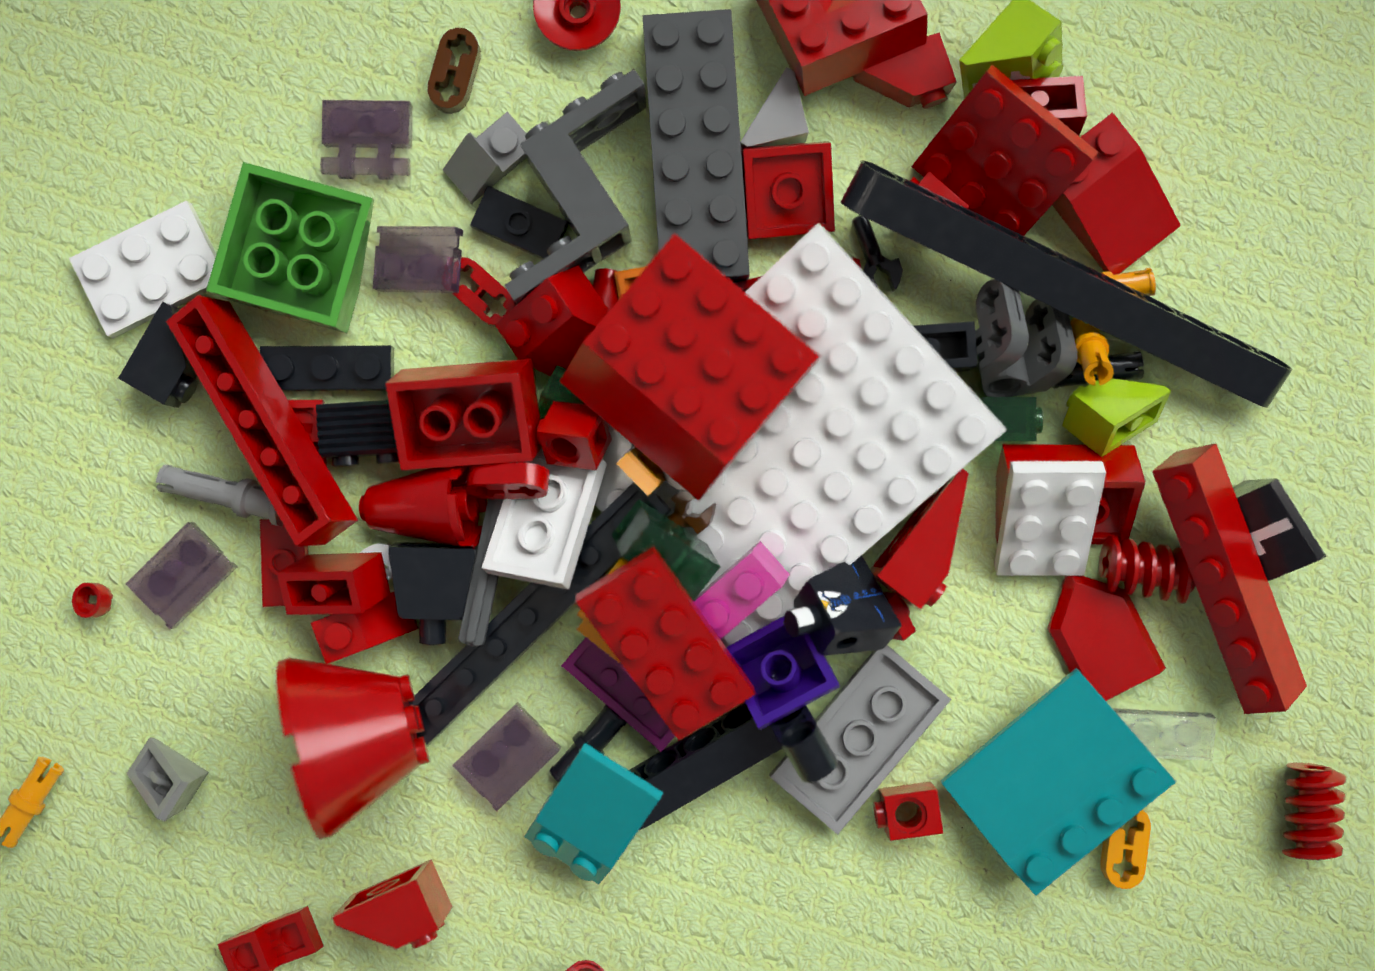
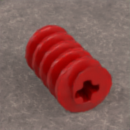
(1145, 566)
(1315, 812)

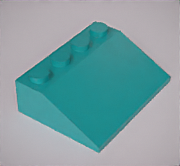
(1057, 782)

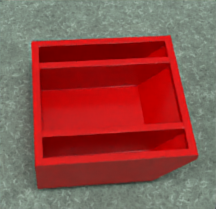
(687, 367)

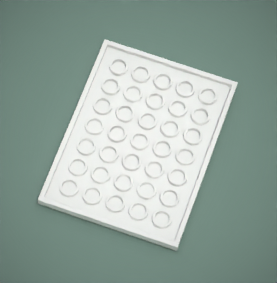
(851, 443)

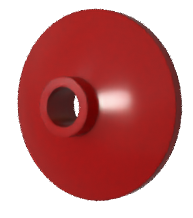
(577, 33)

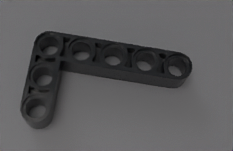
(729, 748)

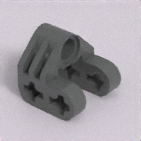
(1018, 350)

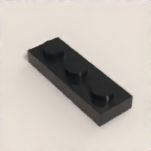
(330, 367)

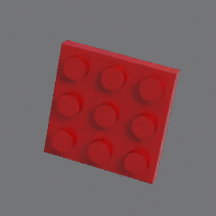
(1005, 154)

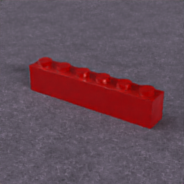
(261, 421)
(1230, 579)

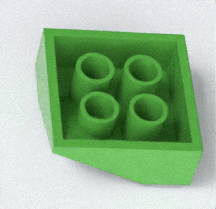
(293, 248)

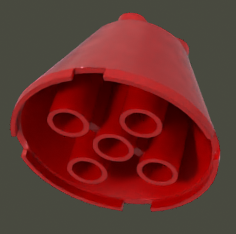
(350, 737)

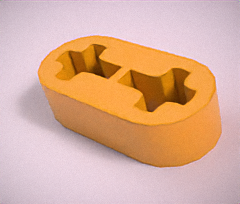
(1136, 853)

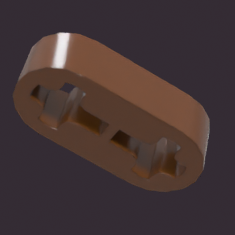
(444, 68)

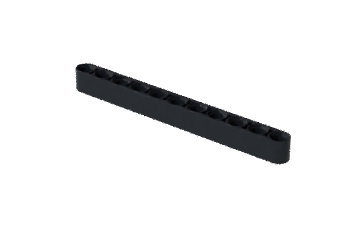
(1064, 284)

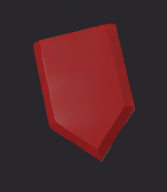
(1103, 636)

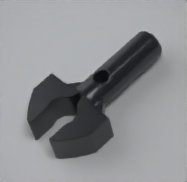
(873, 254)

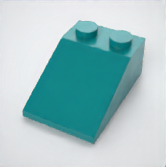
(592, 815)

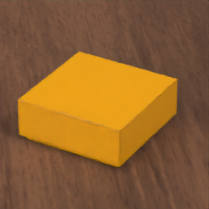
(642, 471)

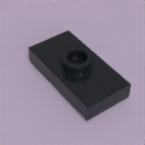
(518, 223)

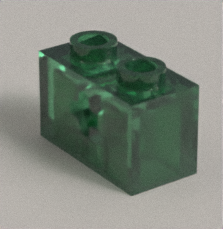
(682, 551)

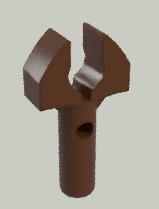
(695, 521)

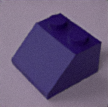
(783, 672)

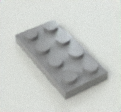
(869, 731)

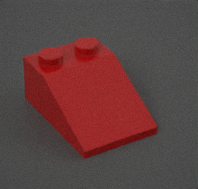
(1116, 200)
(924, 547)

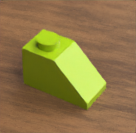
(1113, 412)

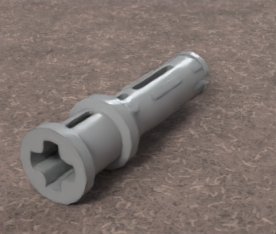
(243, 497)

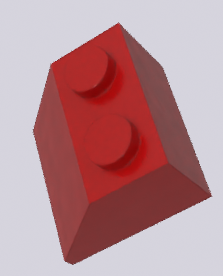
(553, 320)
(398, 909)

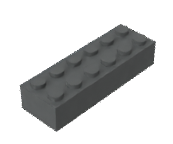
(697, 136)

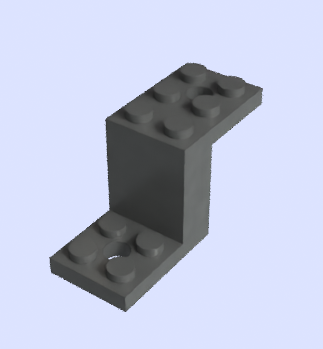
(557, 162)

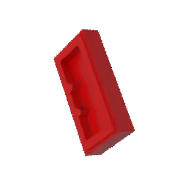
(276, 554)

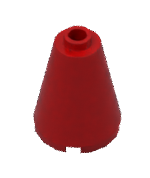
(426, 507)

